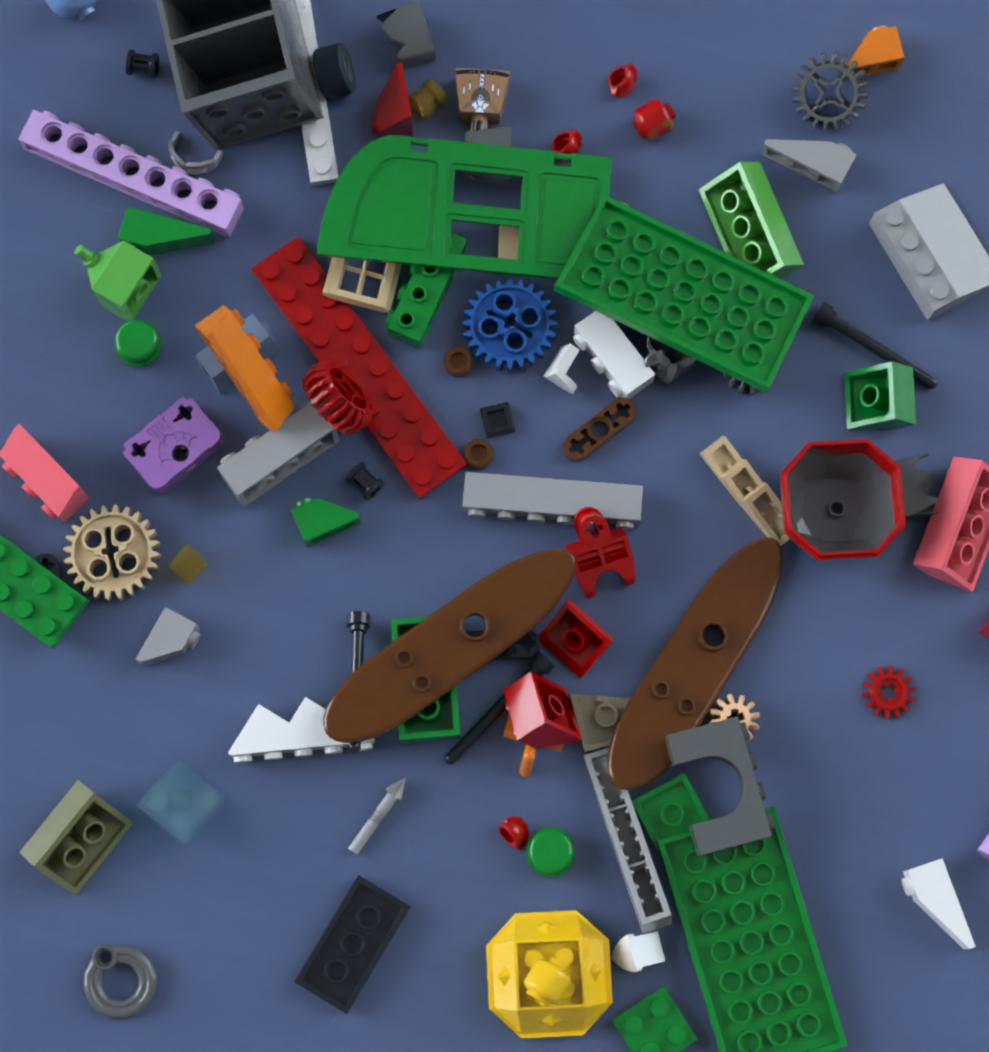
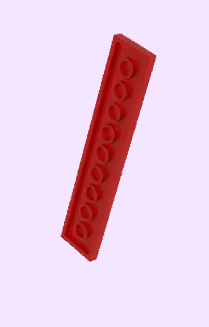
(338, 335)

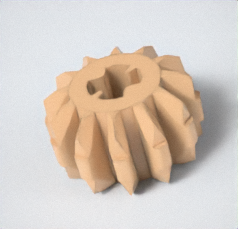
(732, 707)

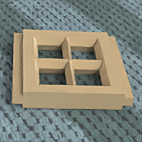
(386, 291)

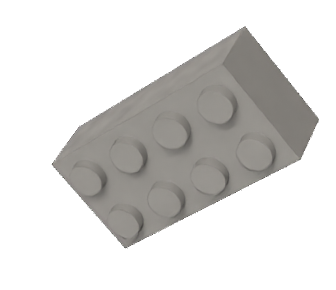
(278, 454)

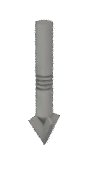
(393, 794)

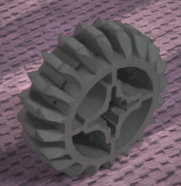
(820, 82)

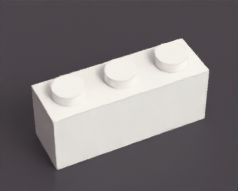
(613, 355)

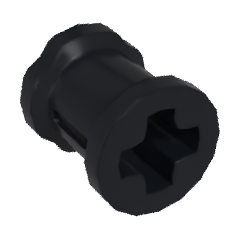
(142, 64)
(364, 481)

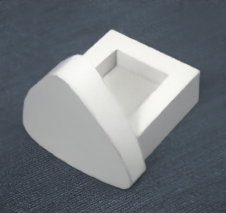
(559, 366)
(638, 951)

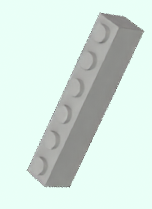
(550, 499)

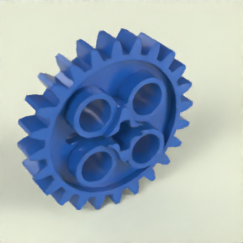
(523, 303)

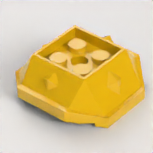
(542, 936)

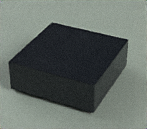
(497, 420)

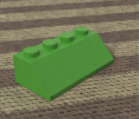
(751, 219)

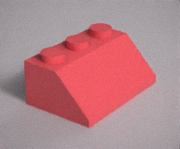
(41, 475)

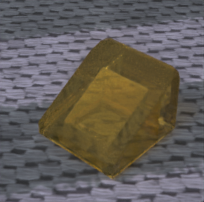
(187, 564)

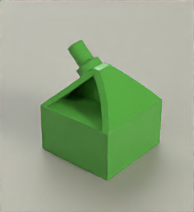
(120, 277)

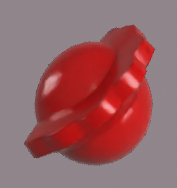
(622, 80)
(567, 143)
(514, 832)

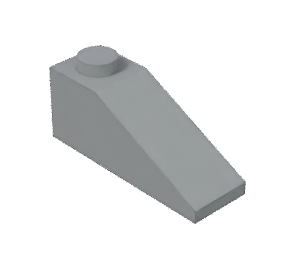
(816, 160)

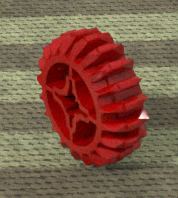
(337, 397)

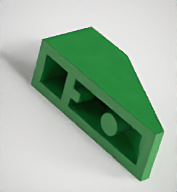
(160, 233)

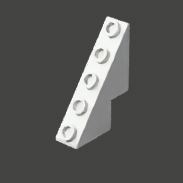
(272, 736)

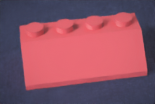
(959, 535)

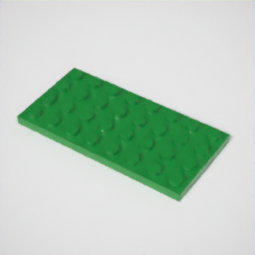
(684, 293)
(752, 946)

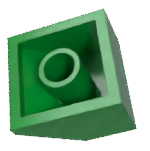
(880, 397)

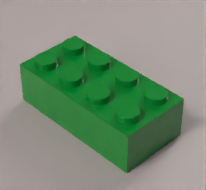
(439, 719)

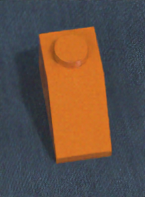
(879, 51)

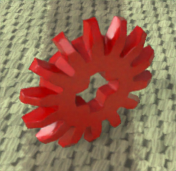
(901, 691)

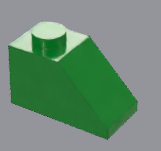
(322, 519)

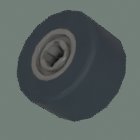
(334, 70)

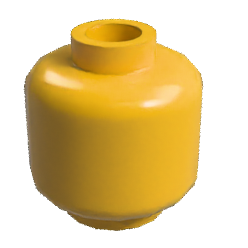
(547, 981)

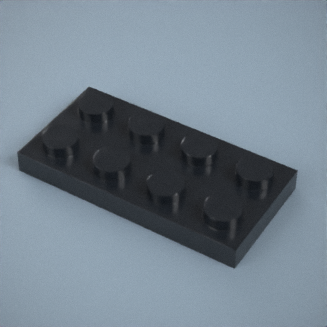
(352, 944)

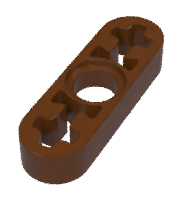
(620, 422)

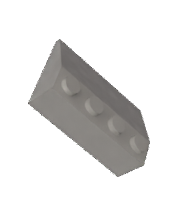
(933, 249)

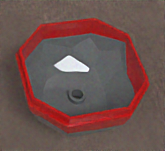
(857, 480)

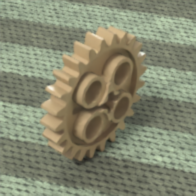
(137, 546)

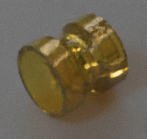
(427, 98)

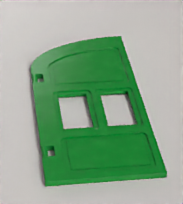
(401, 205)

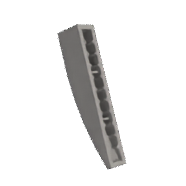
(629, 846)

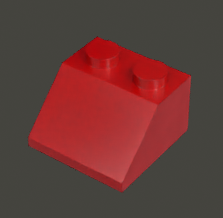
(541, 712)

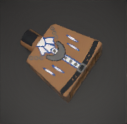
(481, 95)

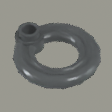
(120, 955)

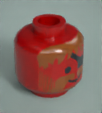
(654, 120)

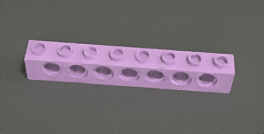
(44, 125)

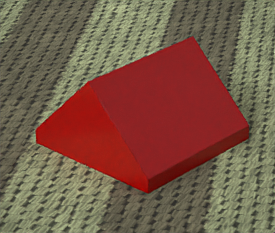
(575, 639)

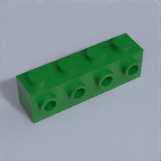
(422, 299)

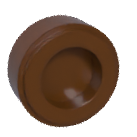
(458, 361)
(478, 454)

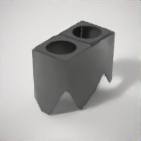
(409, 30)
(916, 487)

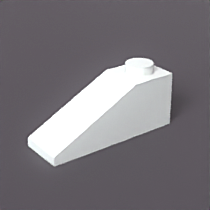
(935, 895)

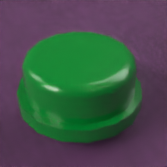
(138, 343)
(550, 852)

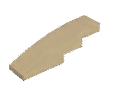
(746, 488)

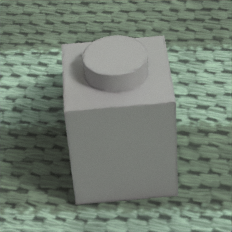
(169, 638)

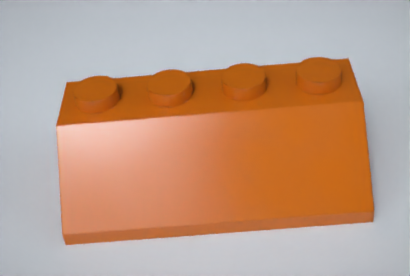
(246, 366)

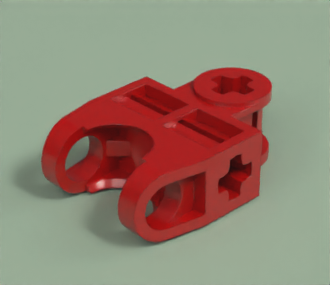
(599, 551)

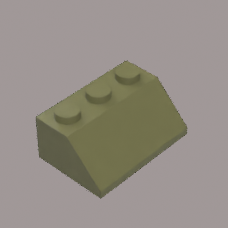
(76, 838)

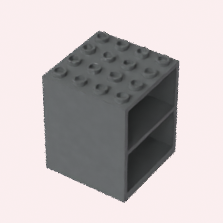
(240, 67)

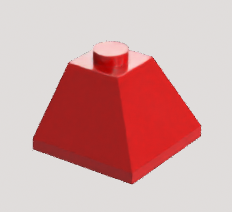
(393, 107)

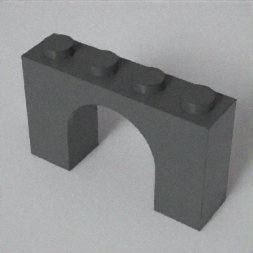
(727, 743)

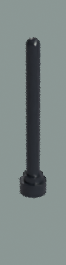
(826, 317)
(357, 623)
(539, 665)

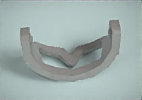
(209, 165)

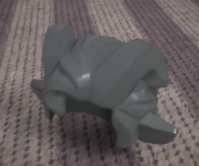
(667, 361)

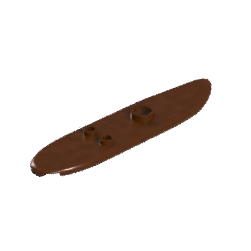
(439, 652)
(688, 670)

